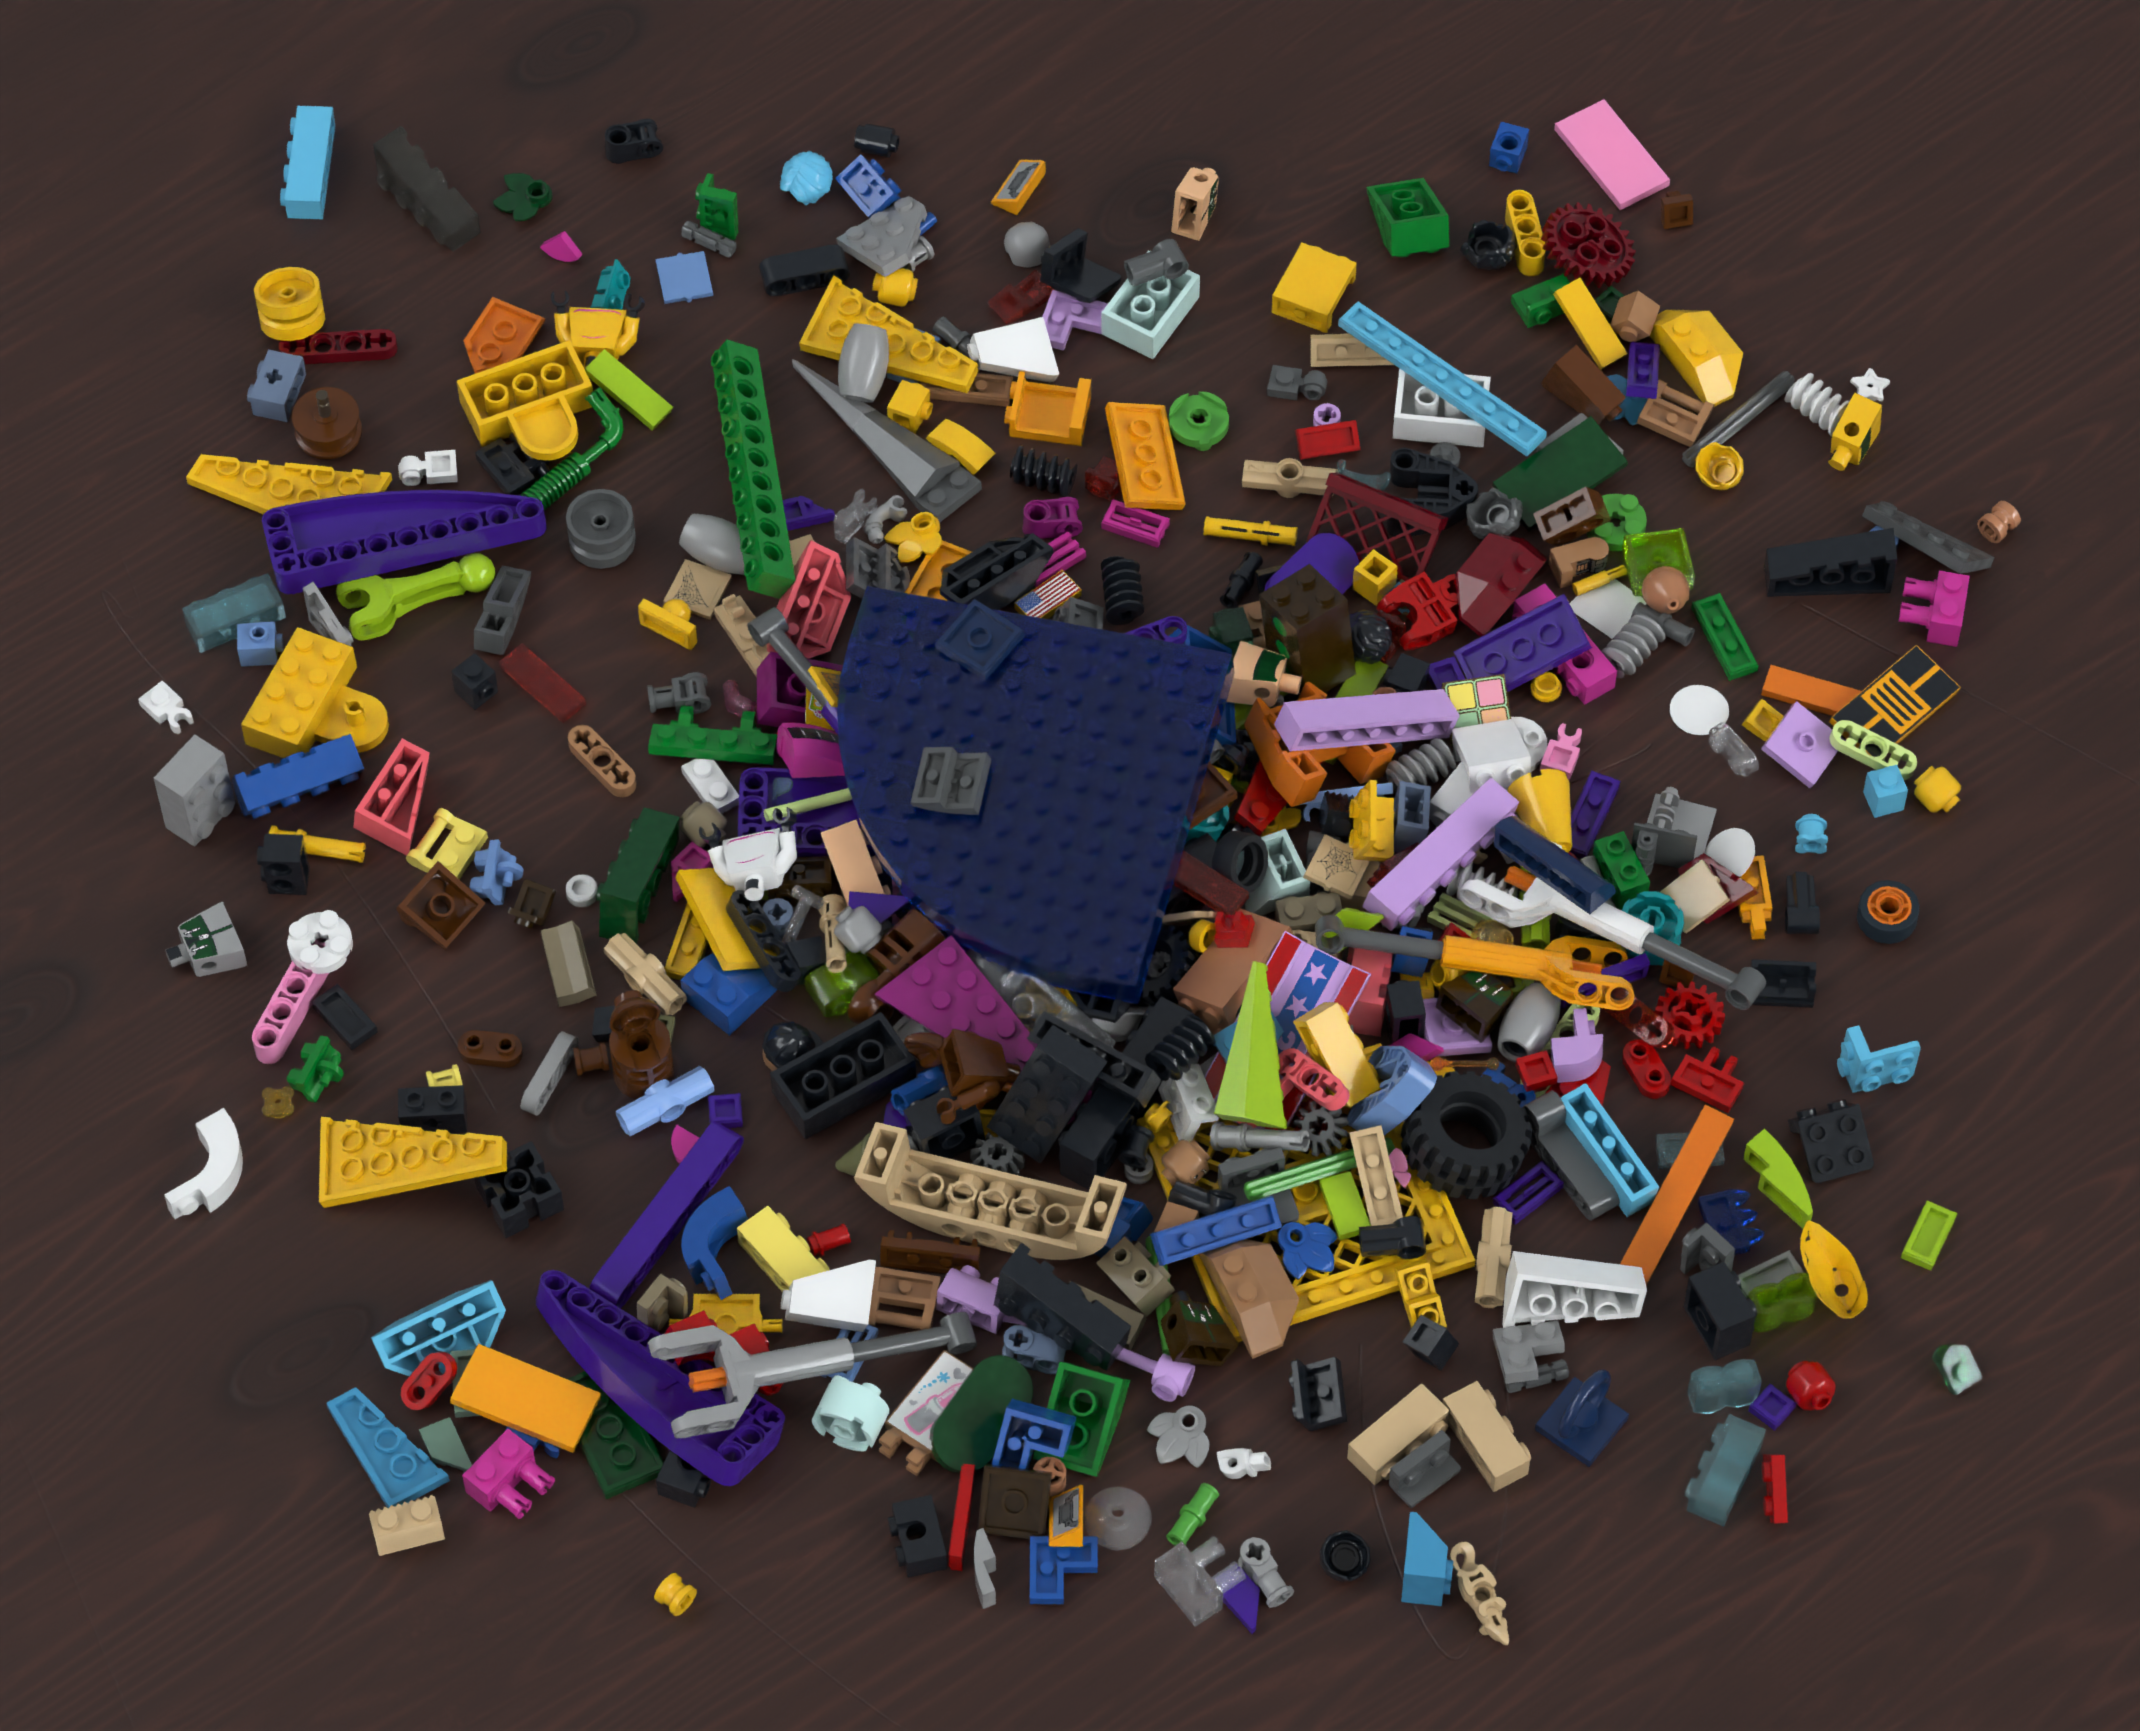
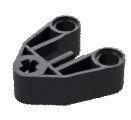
(1439, 483)

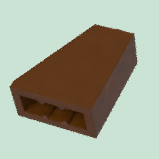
(1584, 386)

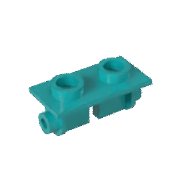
(614, 284)

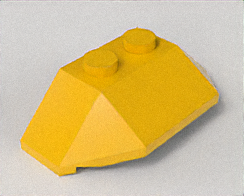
(1699, 352)

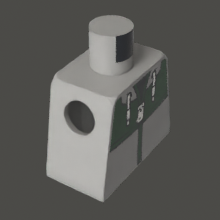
(208, 943)

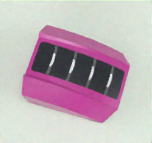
(809, 750)

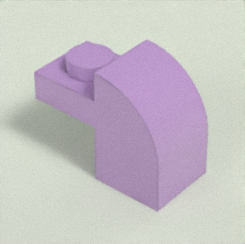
(1579, 1055)

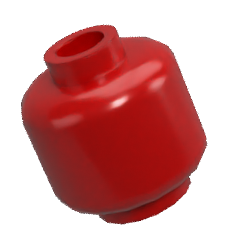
(1810, 1385)

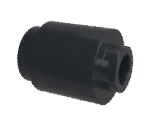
(876, 140)

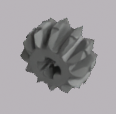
(1326, 1138)
(987, 1152)

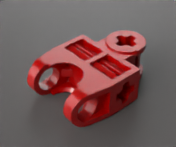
(1430, 608)

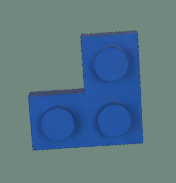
(1051, 1563)

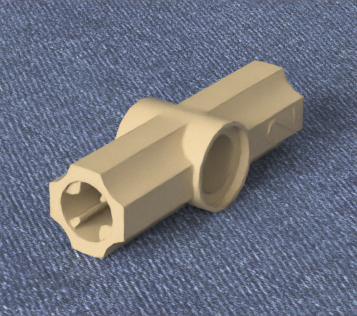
(1275, 477)
(645, 973)
(1493, 1257)

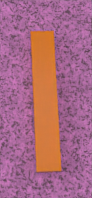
(1677, 1191)

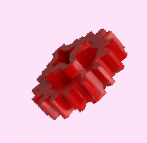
(1692, 1011)

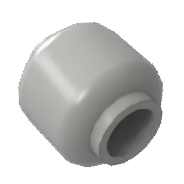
(857, 929)

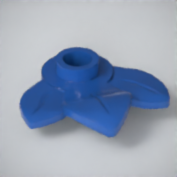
(1310, 1251)

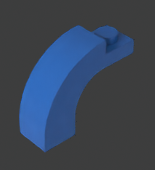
(706, 1233)

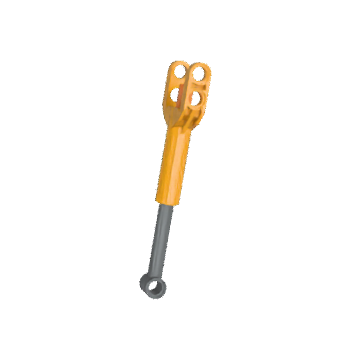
(1551, 966)

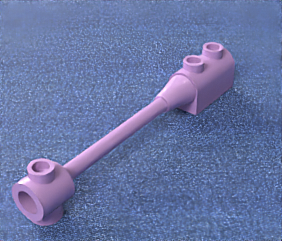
(967, 1293)

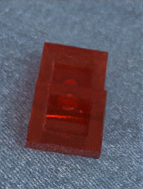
(1022, 299)

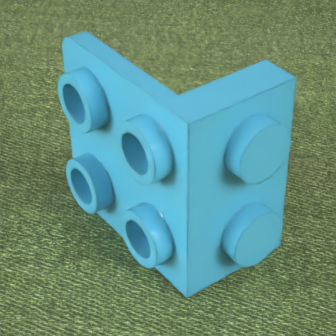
(1872, 1069)

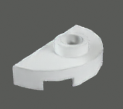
(1533, 738)

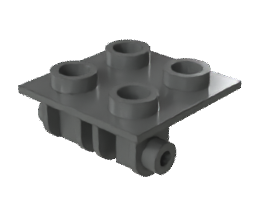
(1662, 846)

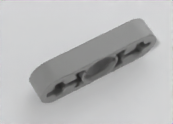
(549, 1073)

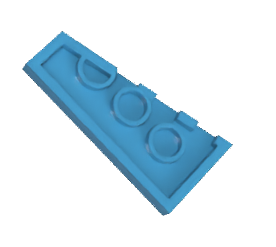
(389, 1459)

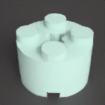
(851, 1413)

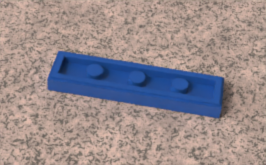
(1216, 1230)

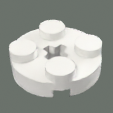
(315, 926)

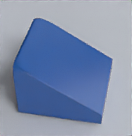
(1136, 1215)

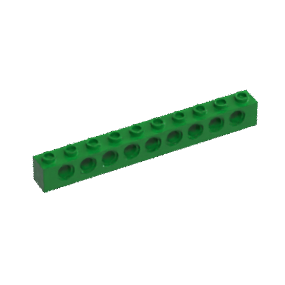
(753, 469)

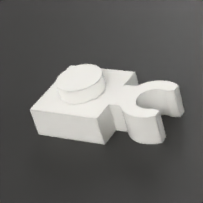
(165, 704)

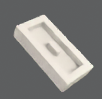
(710, 783)

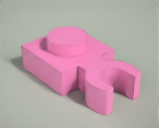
(1562, 753)

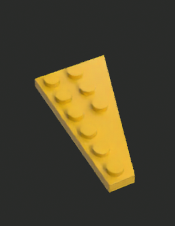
(270, 486)

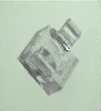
(850, 520)

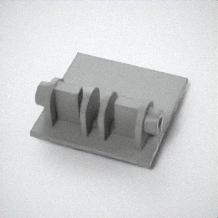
(1677, 814)

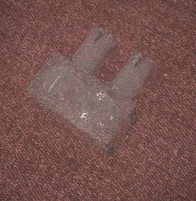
(1190, 1584)

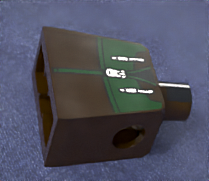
(1476, 1001)
(1196, 1332)

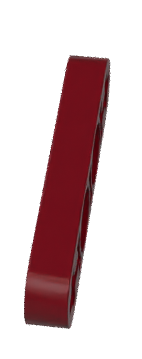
(338, 341)

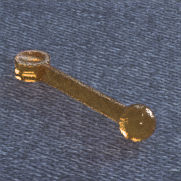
(1438, 1063)

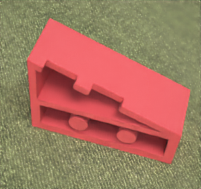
(1369, 1009)

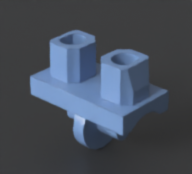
(499, 872)

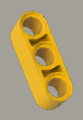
(1525, 224)

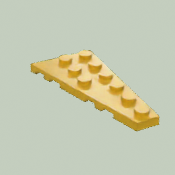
(910, 351)
(392, 1159)

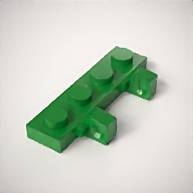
(688, 740)

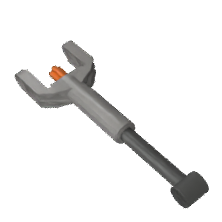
(743, 1373)

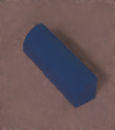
(1552, 864)

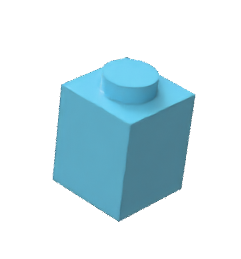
(1885, 791)

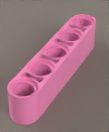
(286, 1004)

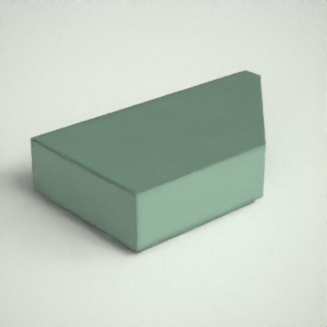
(445, 1445)

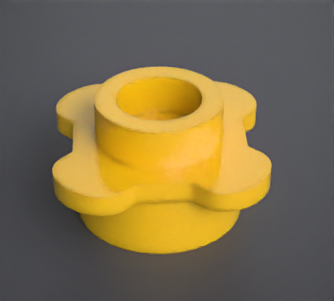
(1158, 1116)

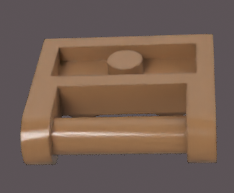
(1673, 420)
(904, 1290)

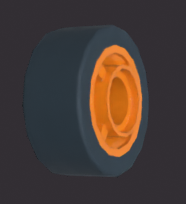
(1884, 926)

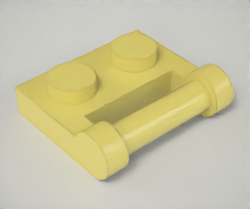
(456, 851)

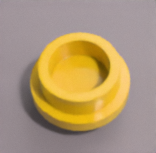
(1546, 687)

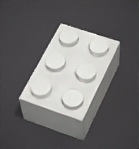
(1429, 418)

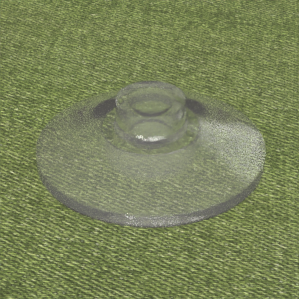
(1121, 1531)

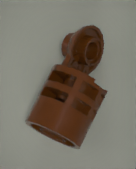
(892, 955)
(638, 1044)

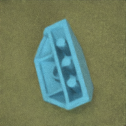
(445, 1326)

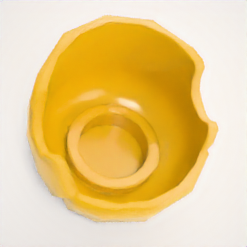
(1719, 466)

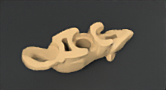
(1477, 1589)

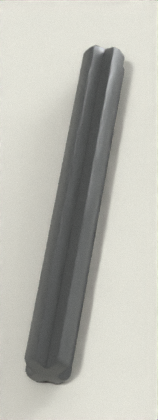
(1741, 415)

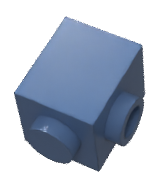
(258, 643)

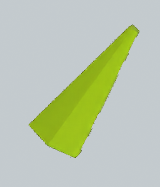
(1251, 1076)

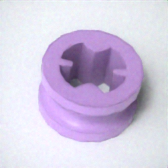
(1326, 410)

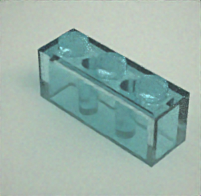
(216, 617)
(1724, 1469)

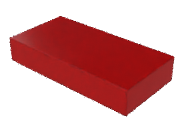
(1327, 439)

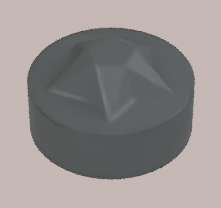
(1447, 452)

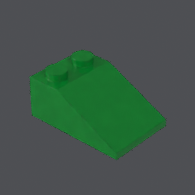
(1409, 217)
(1097, 1404)

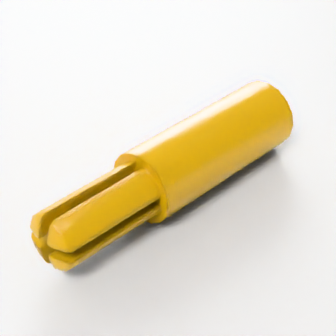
(1598, 580)

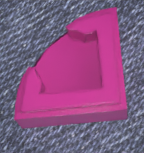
(561, 248)
(682, 1142)

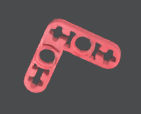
(1298, 1075)

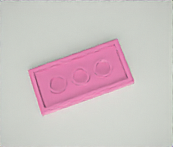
(1612, 154)

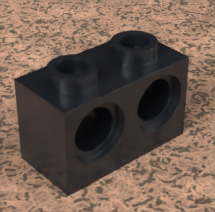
(284, 864)

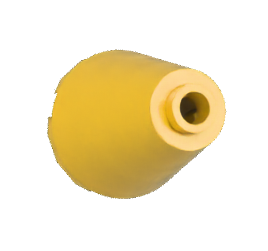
(1545, 804)

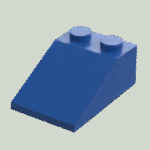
(725, 996)

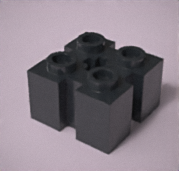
(520, 1191)

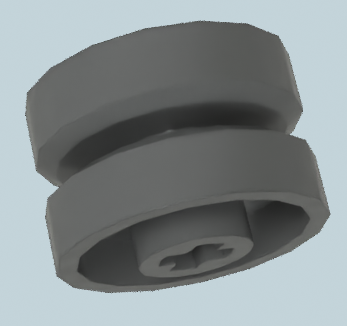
(600, 528)

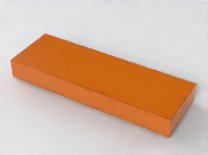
(1807, 690)

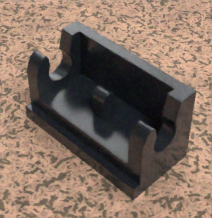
(1787, 983)

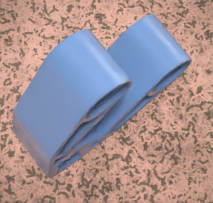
(1404, 1086)

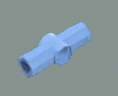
(665, 1101)

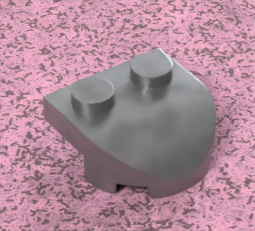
(873, 568)

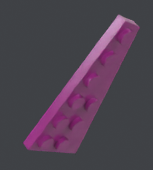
(951, 993)

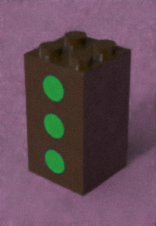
(1311, 627)

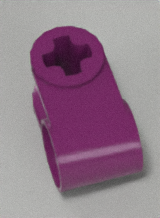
(1052, 517)

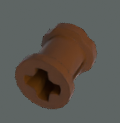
(591, 1059)

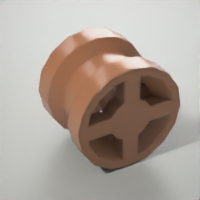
(1058, 1470)

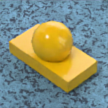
(669, 621)

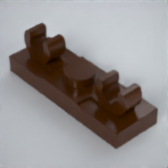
(927, 1254)

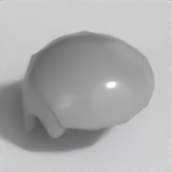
(1026, 243)

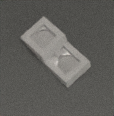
(983, 1565)

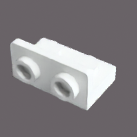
(1189, 1102)

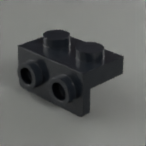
(1318, 1393)

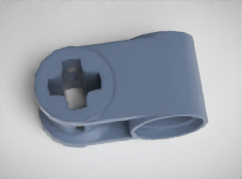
(1035, 1349)

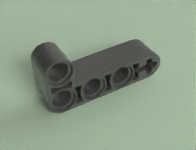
(1568, 1158)

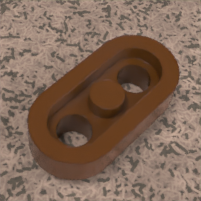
(489, 1049)

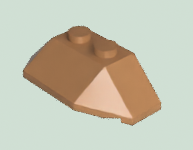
(1253, 1292)

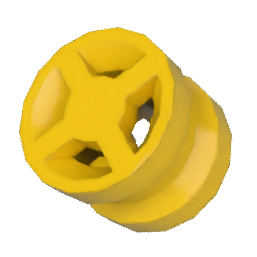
(675, 1594)

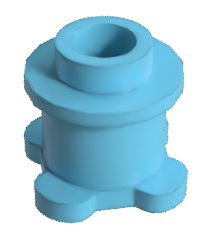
(1811, 834)

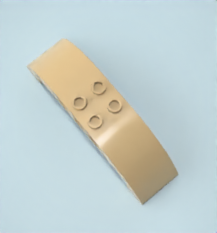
(985, 1202)

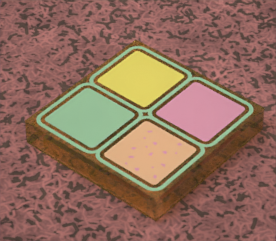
(1479, 700)

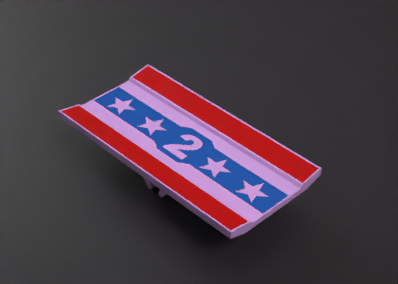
(1298, 982)

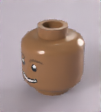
(1185, 1162)

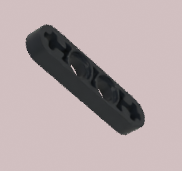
(780, 969)

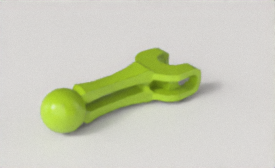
(394, 597)

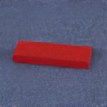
(962, 1517)

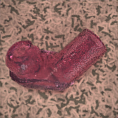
(734, 701)

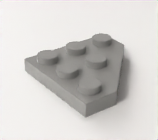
(886, 237)

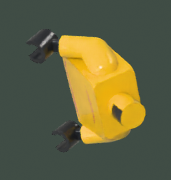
(597, 328)

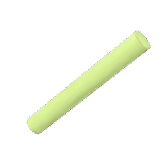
(810, 803)

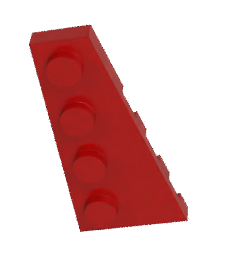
(1260, 802)

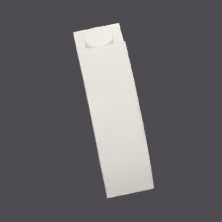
(221, 1172)

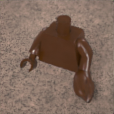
(971, 1063)

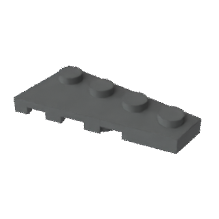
(1933, 542)

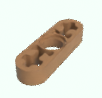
(601, 748)

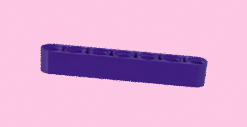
(667, 1214)

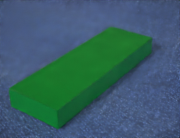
(1724, 636)

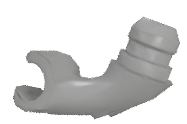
(888, 510)

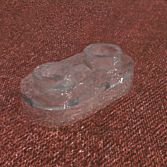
(1735, 751)

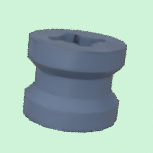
(779, 907)

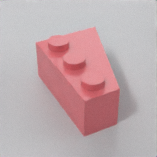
(394, 798)

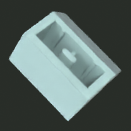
(1282, 876)

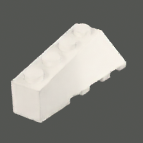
(1570, 1289)

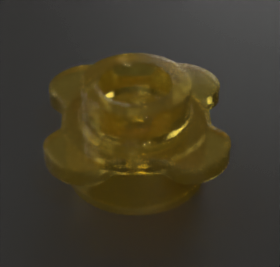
(281, 1109)

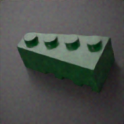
(636, 873)

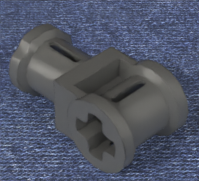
(681, 693)

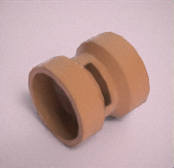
(1999, 521)

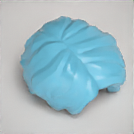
(806, 177)

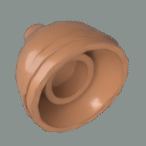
(1665, 589)

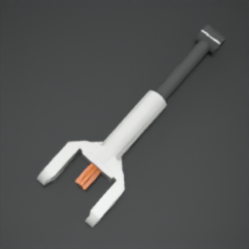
(1607, 921)

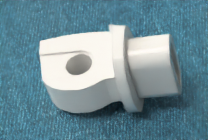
(1246, 1460)

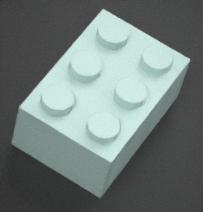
(1149, 312)

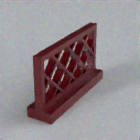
(1384, 503)

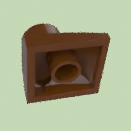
(440, 906)

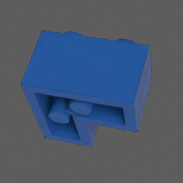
(1029, 1429)

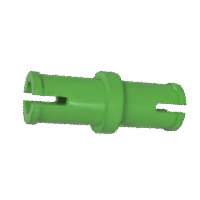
(1192, 1514)

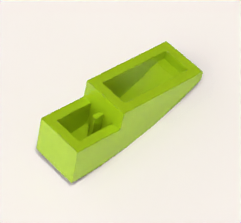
(1779, 1177)

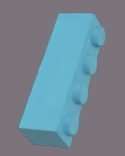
(309, 162)
(1609, 1150)

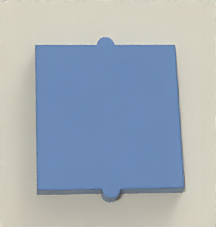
(684, 277)

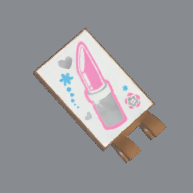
(920, 1408)

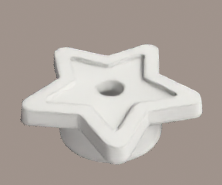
(1873, 393)

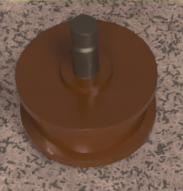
(327, 423)

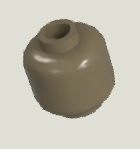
(702, 816)

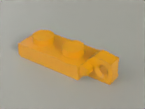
(1759, 907)

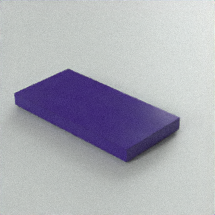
(1526, 645)

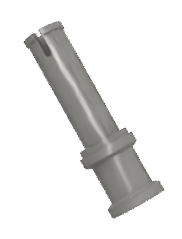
(1246, 1137)

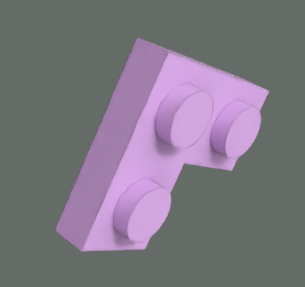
(1067, 312)

